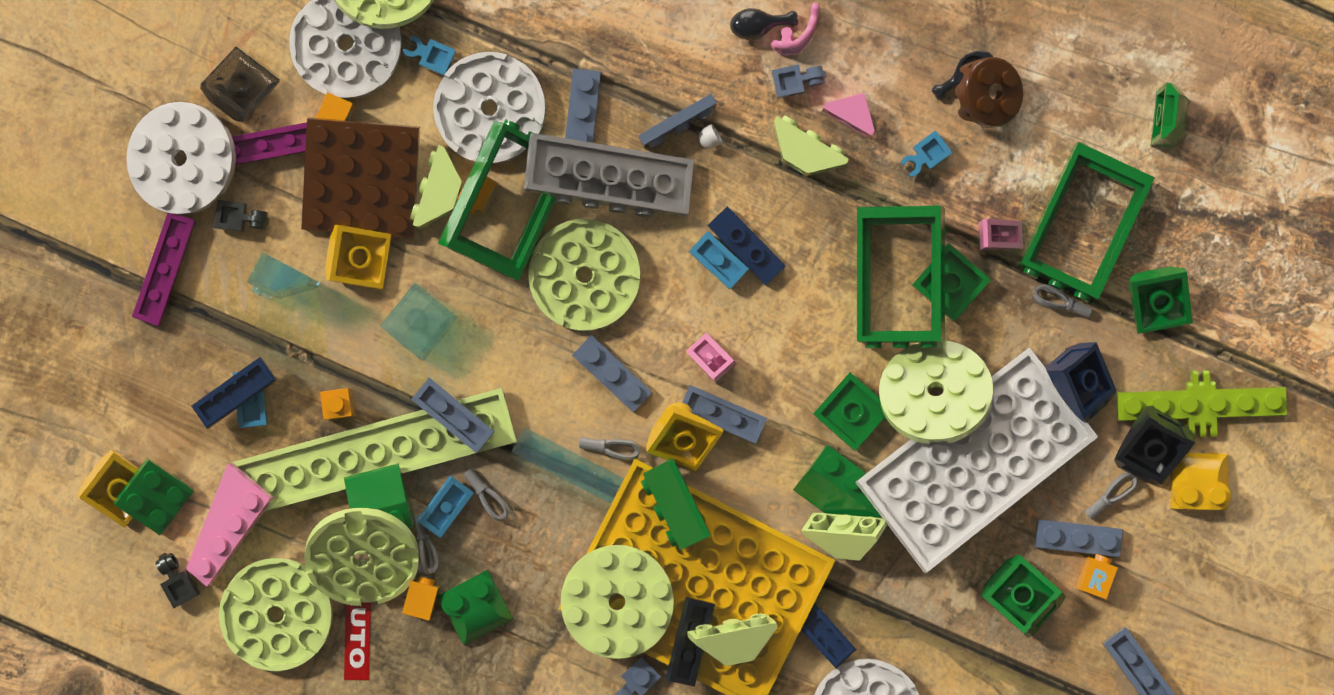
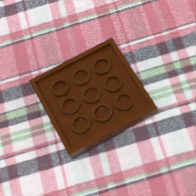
(360, 176)

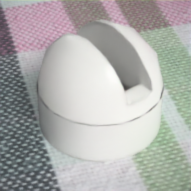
(710, 137)

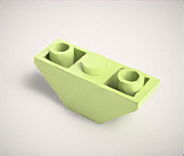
(805, 150)
(438, 190)
(844, 535)
(735, 639)

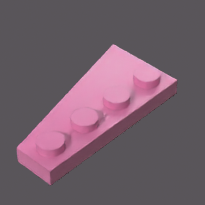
(230, 519)

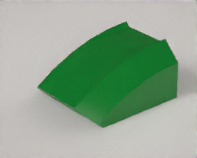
(1169, 116)
(1022, 595)

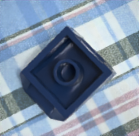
(1082, 379)

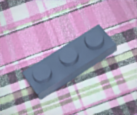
(583, 105)
(678, 122)
(612, 373)
(725, 414)
(453, 415)
(1078, 538)
(1136, 664)

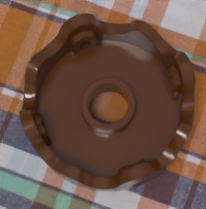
(974, 92)

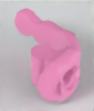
(790, 47)

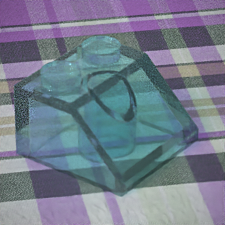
(277, 279)
(419, 321)

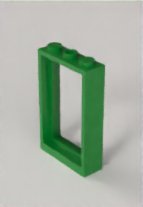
(1106, 166)
(901, 216)
(451, 235)

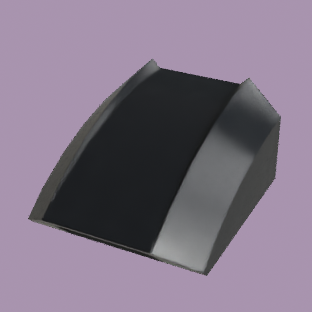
(1154, 446)

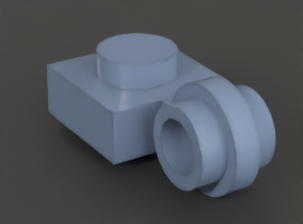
(789, 80)

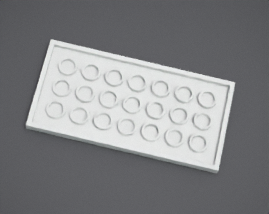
(950, 491)

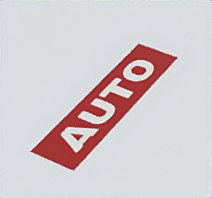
(357, 642)

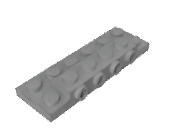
(608, 176)

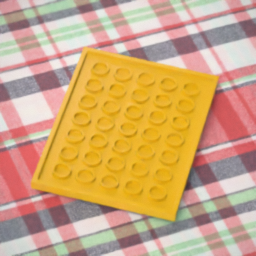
(738, 568)

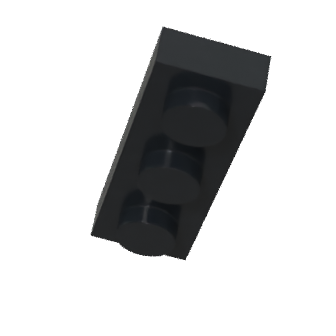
(685, 655)

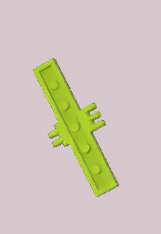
(1204, 403)

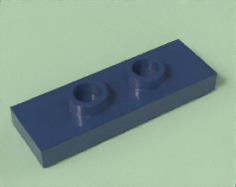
(746, 245)
(234, 393)
(827, 637)

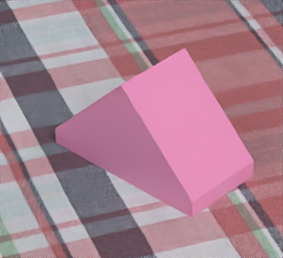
(852, 112)
(1000, 234)
(711, 357)

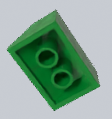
(832, 486)
(675, 505)

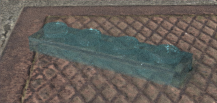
(567, 465)

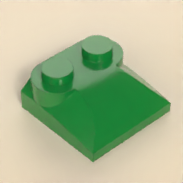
(1160, 299)
(475, 607)

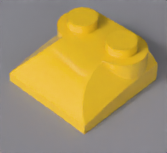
(357, 256)
(683, 436)
(1201, 482)
(106, 484)

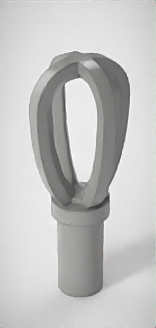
(1069, 303)
(601, 446)
(482, 488)
(1105, 501)
(424, 538)

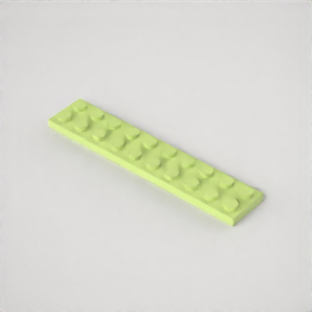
(409, 439)

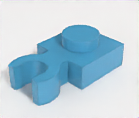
(433, 56)
(928, 152)

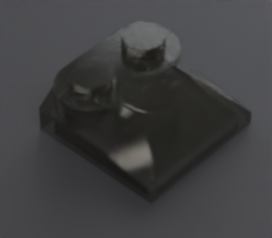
(238, 85)

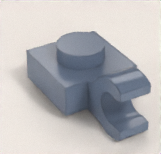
(638, 678)

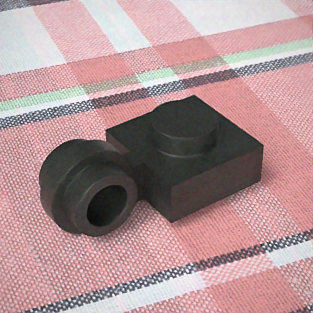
(233, 216)
(178, 587)

